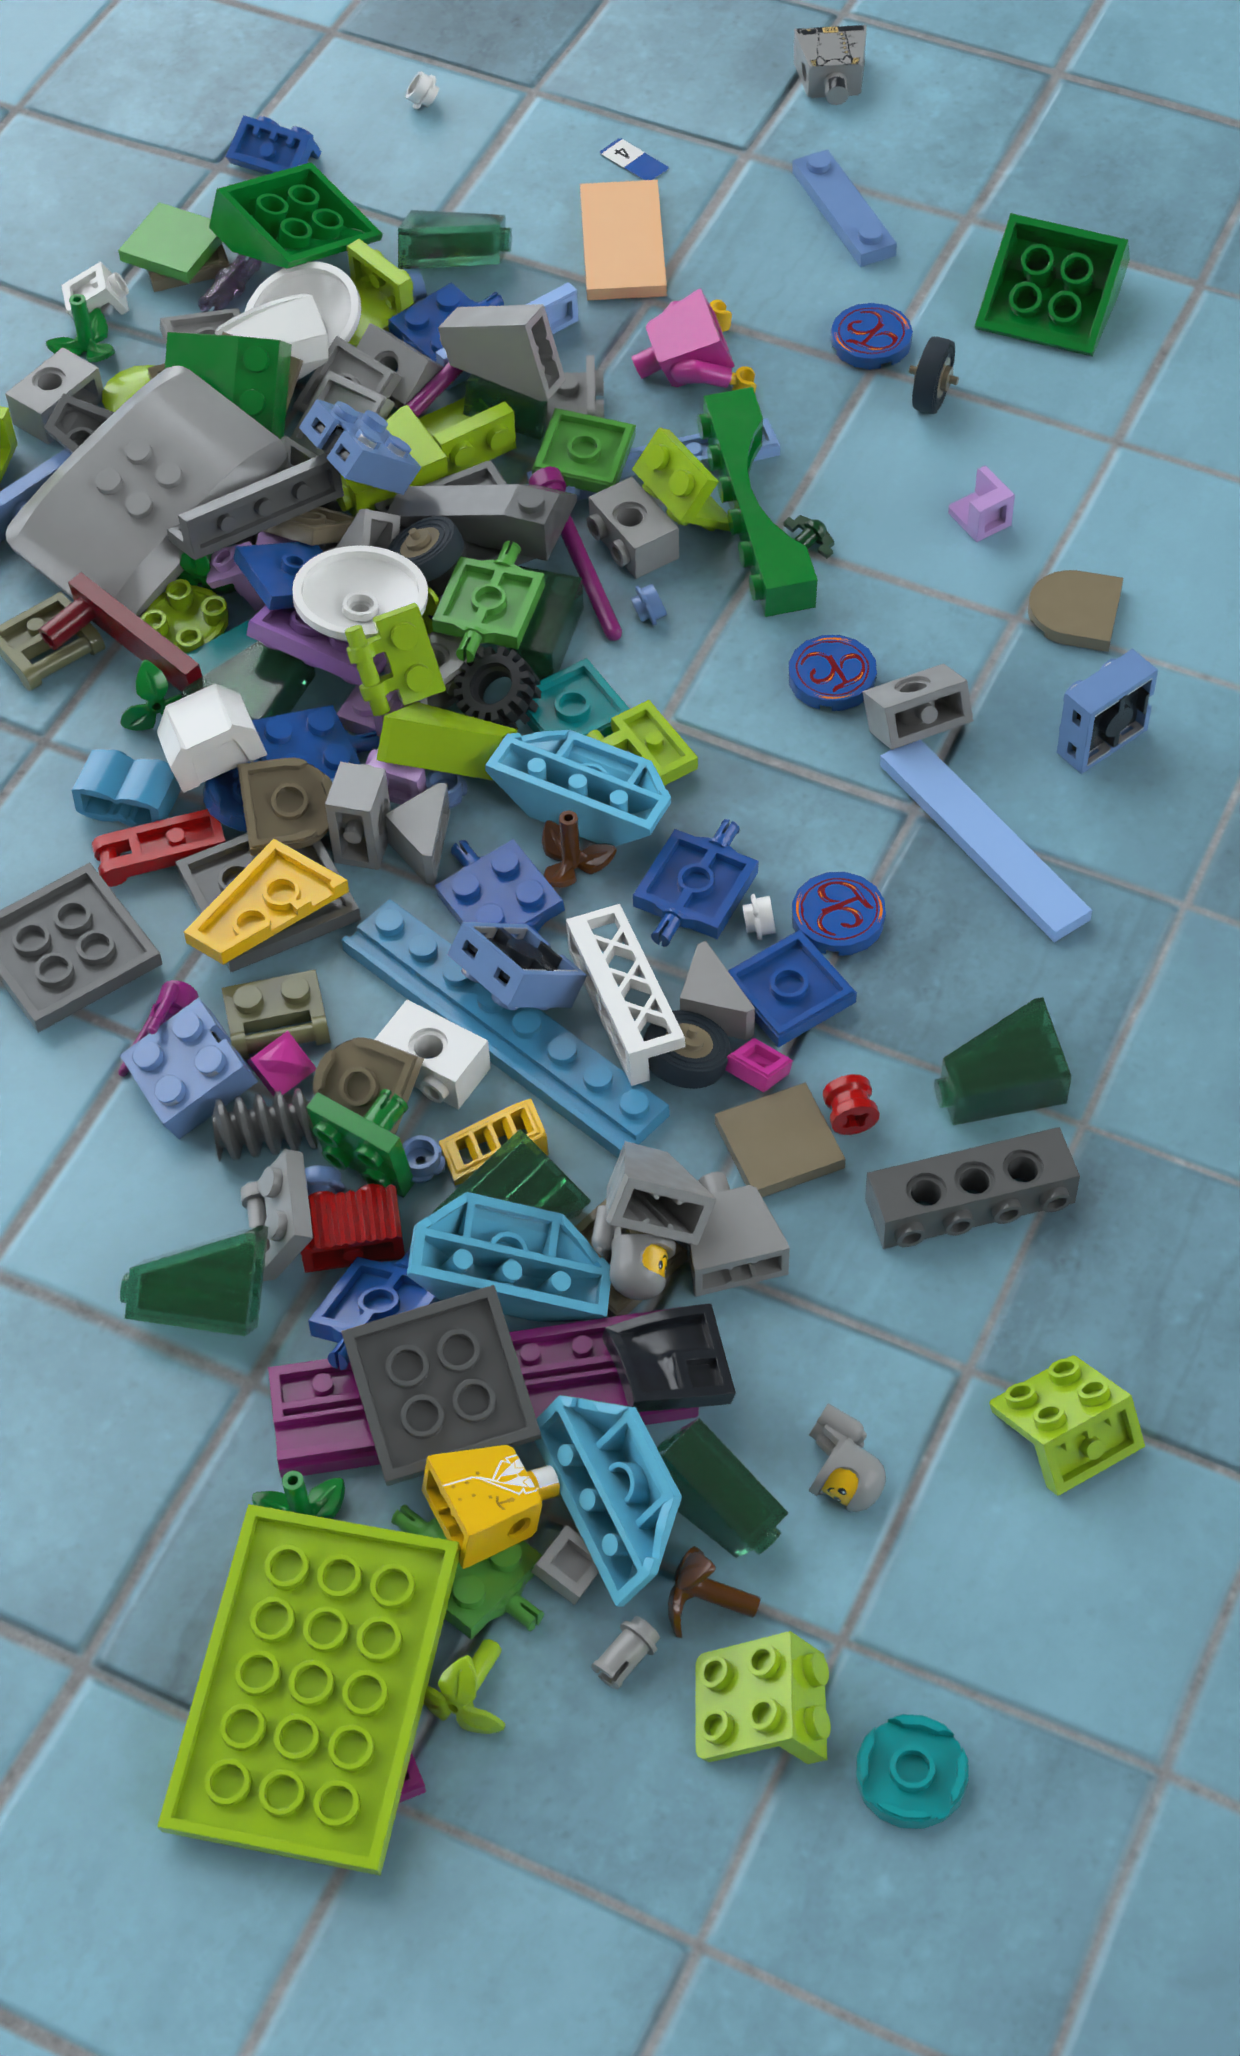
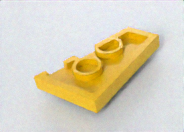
(262, 901)

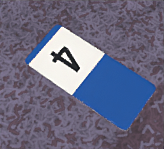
(634, 160)

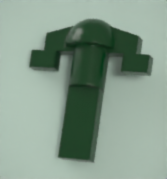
(813, 532)

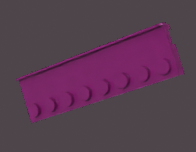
(325, 1426)

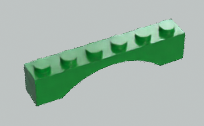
(778, 564)

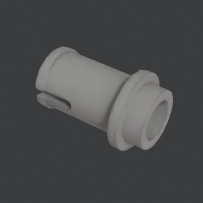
(626, 1651)

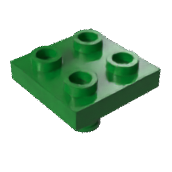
(364, 1141)

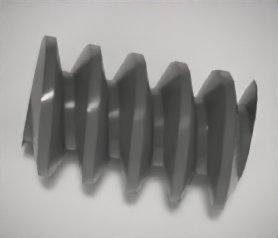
(262, 1125)

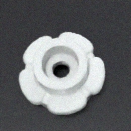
(422, 90)
(759, 916)

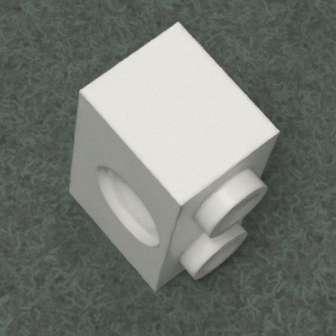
(458, 1054)

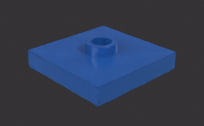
(273, 569)
(792, 988)

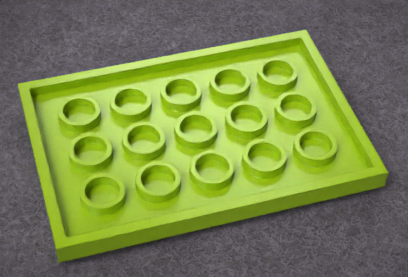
(311, 1689)

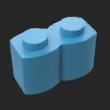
(125, 789)

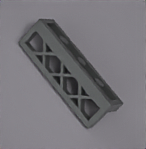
(256, 507)

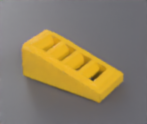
(505, 1122)

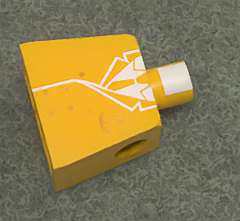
(486, 1499)

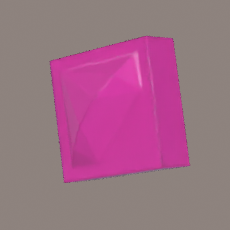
(281, 1064)
(758, 1065)

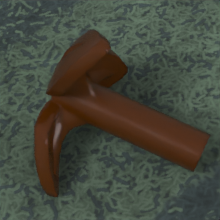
(562, 844)
(693, 1581)

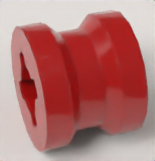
(850, 1104)

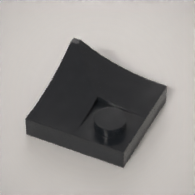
(671, 1359)

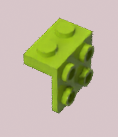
(381, 287)
(471, 439)
(680, 482)
(762, 1699)

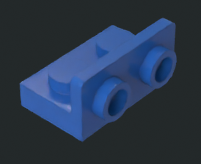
(269, 147)

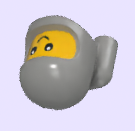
(634, 1259)
(850, 1472)

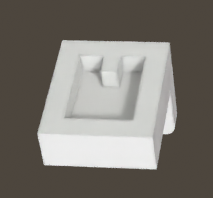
(99, 288)

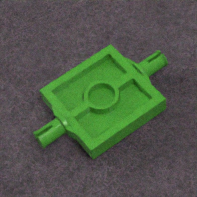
(488, 602)
(487, 1587)

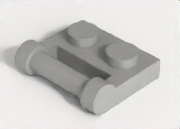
(282, 1204)

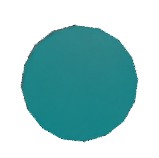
(912, 1771)

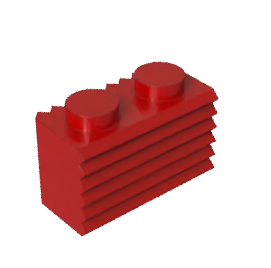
(352, 1227)

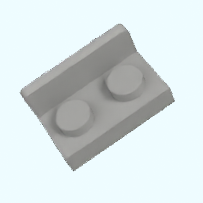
(580, 392)

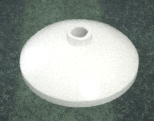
(330, 287)
(354, 586)

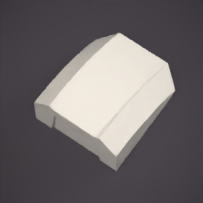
(287, 319)
(208, 735)

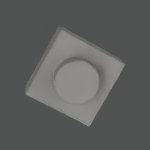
(567, 1566)

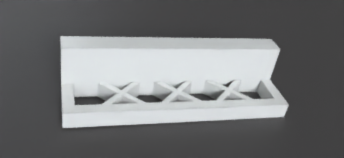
(609, 998)

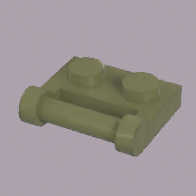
(22, 642)
(272, 1005)

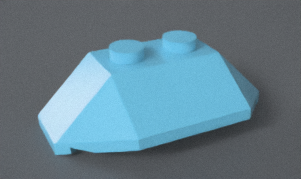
(561, 770)
(528, 1253)
(611, 1488)

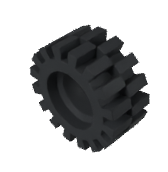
(487, 670)

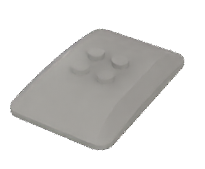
(130, 481)

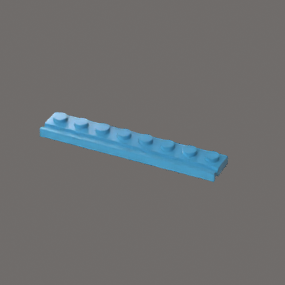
(520, 1041)

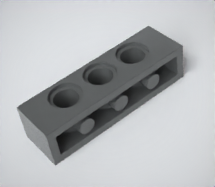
(988, 1168)

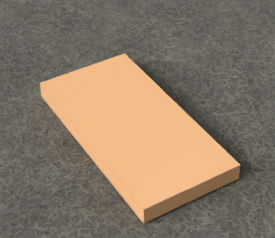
(623, 240)

